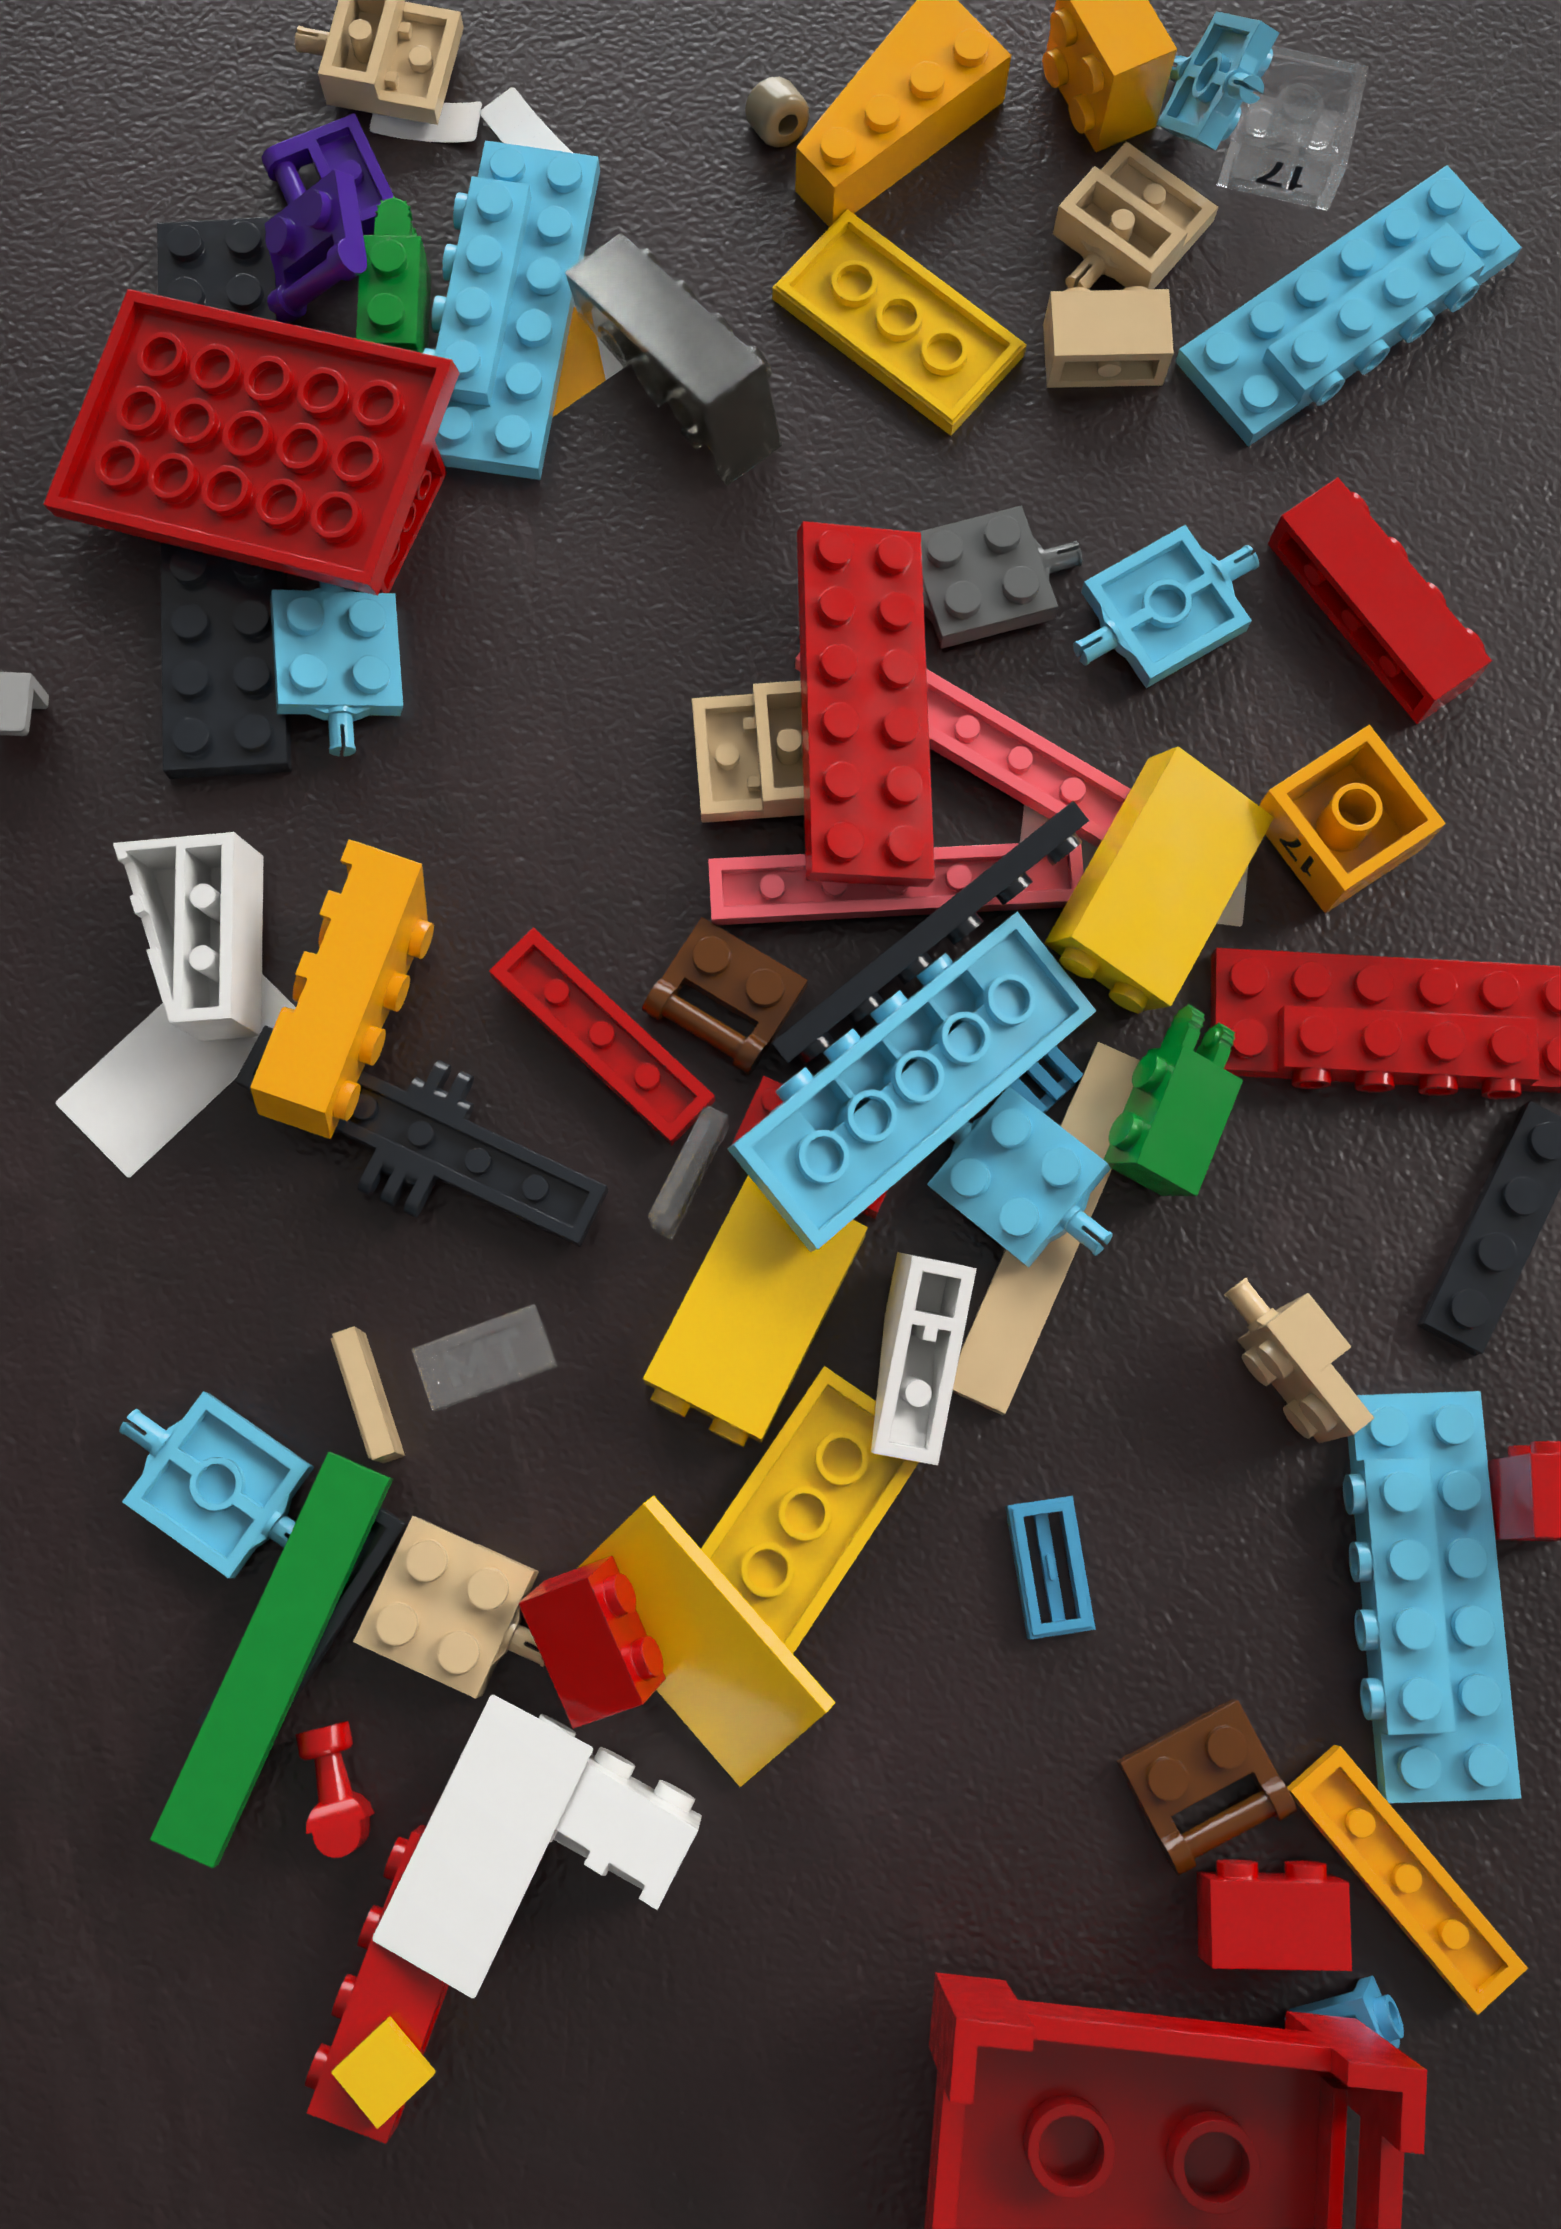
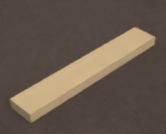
(1023, 1296)

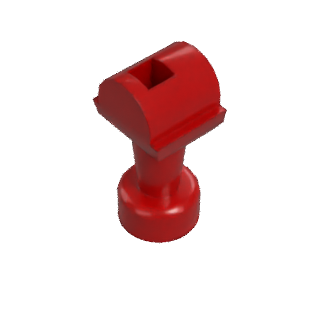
(342, 1815)

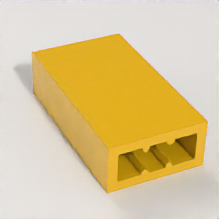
(1159, 881)
(749, 1319)

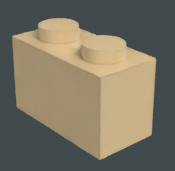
(1107, 337)

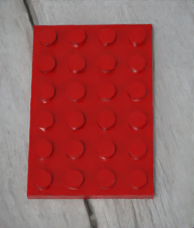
(253, 440)

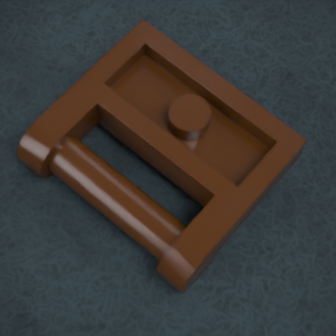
(737, 980)
(1194, 1765)

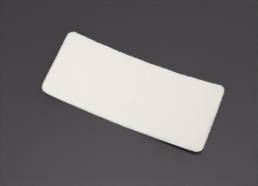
(456, 124)
(518, 124)

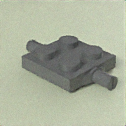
(989, 576)

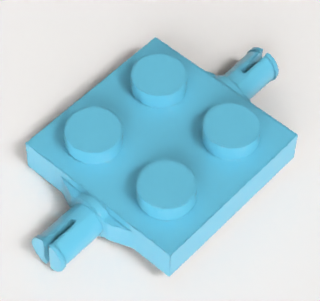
(1217, 79)
(1166, 605)
(336, 657)
(1022, 1179)
(215, 1483)

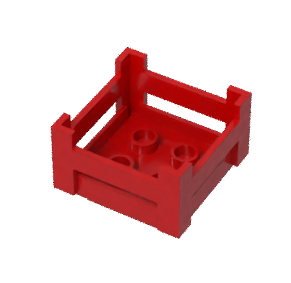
(1159, 2118)

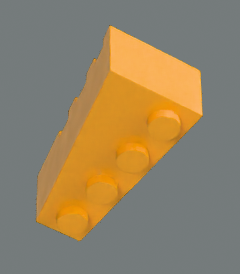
(903, 106)
(345, 992)

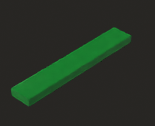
(271, 1660)

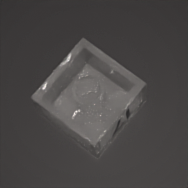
(1298, 132)

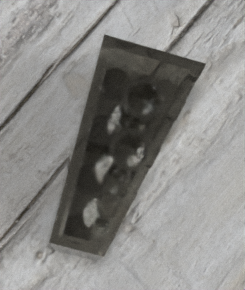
(679, 354)

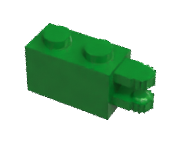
(396, 283)
(1176, 1108)

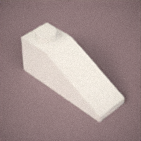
(920, 1356)

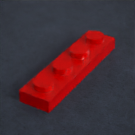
(602, 1036)

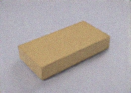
(367, 1395)

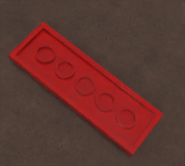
(864, 706)

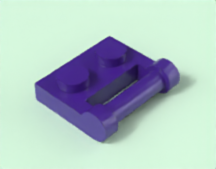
(329, 147)
(315, 245)

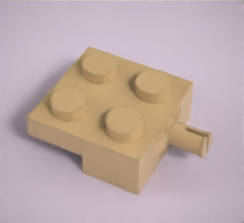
(386, 57)
(1131, 221)
(750, 753)
(1295, 1354)
(449, 1609)

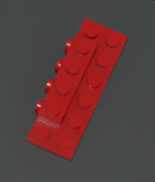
(1390, 1021)

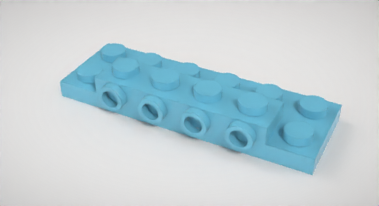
(510, 304)
(1348, 306)
(909, 1079)
(1430, 1600)

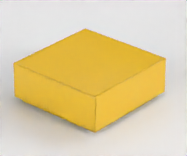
(383, 2072)

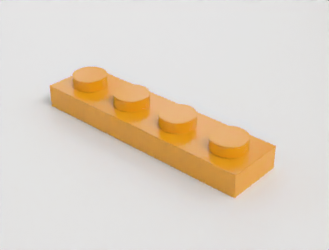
(1406, 1879)

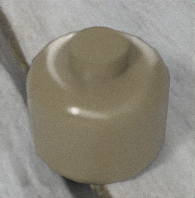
(777, 111)

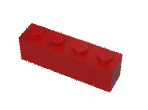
(1379, 600)
(382, 1989)

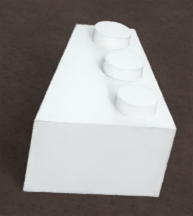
(203, 929)
(626, 1823)

